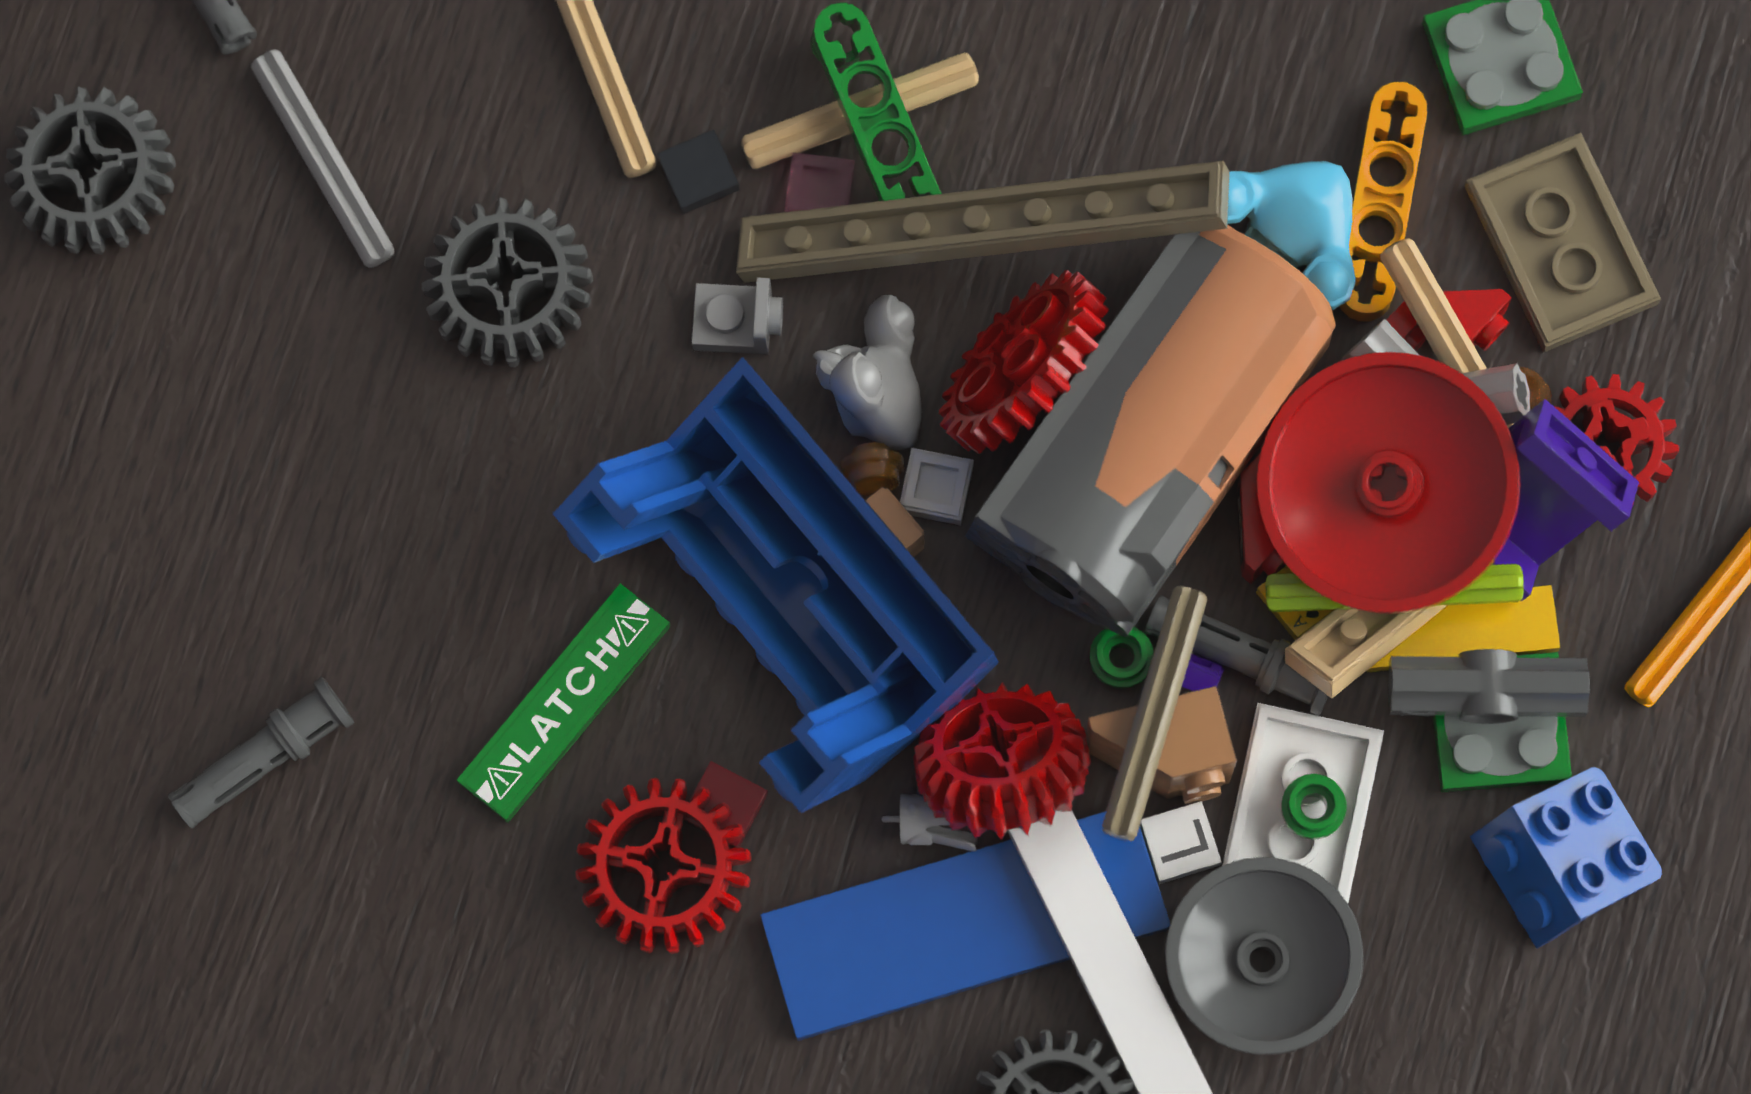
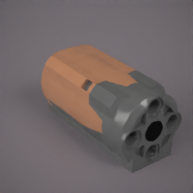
(1156, 426)

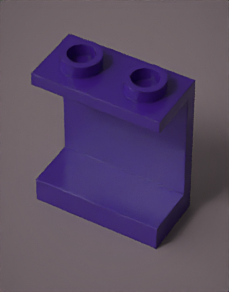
(1562, 491)

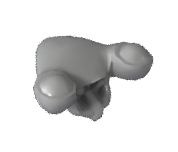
(877, 382)

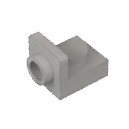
(736, 317)

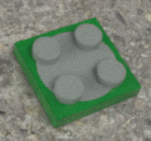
(1501, 60)
(1502, 754)

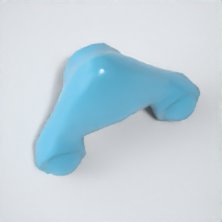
(1302, 217)

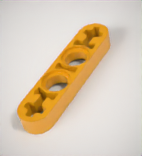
(1382, 201)

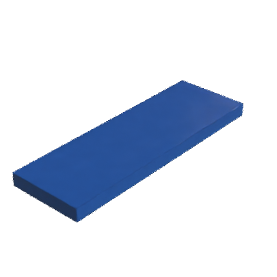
(938, 931)

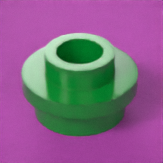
(1117, 677)
(1313, 786)

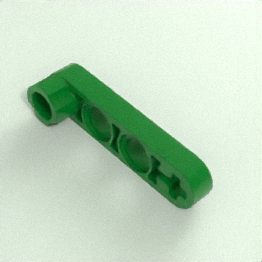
(871, 121)

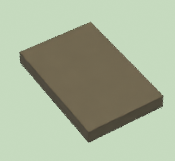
(1562, 242)

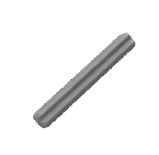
(322, 158)

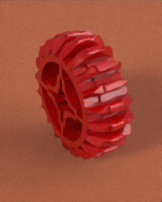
(1002, 761)
(632, 859)

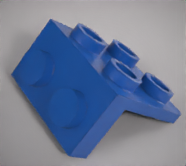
(1566, 854)

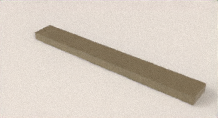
(985, 222)

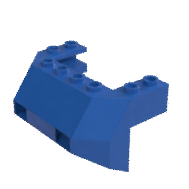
(799, 575)

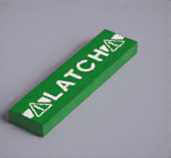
(564, 703)

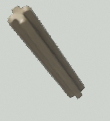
(1154, 713)

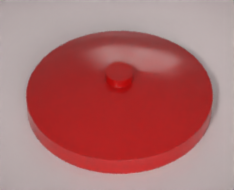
(1389, 482)

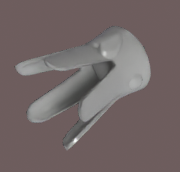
(921, 827)

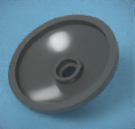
(1273, 909)

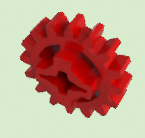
(1632, 434)

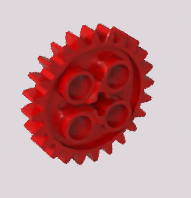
(1023, 361)

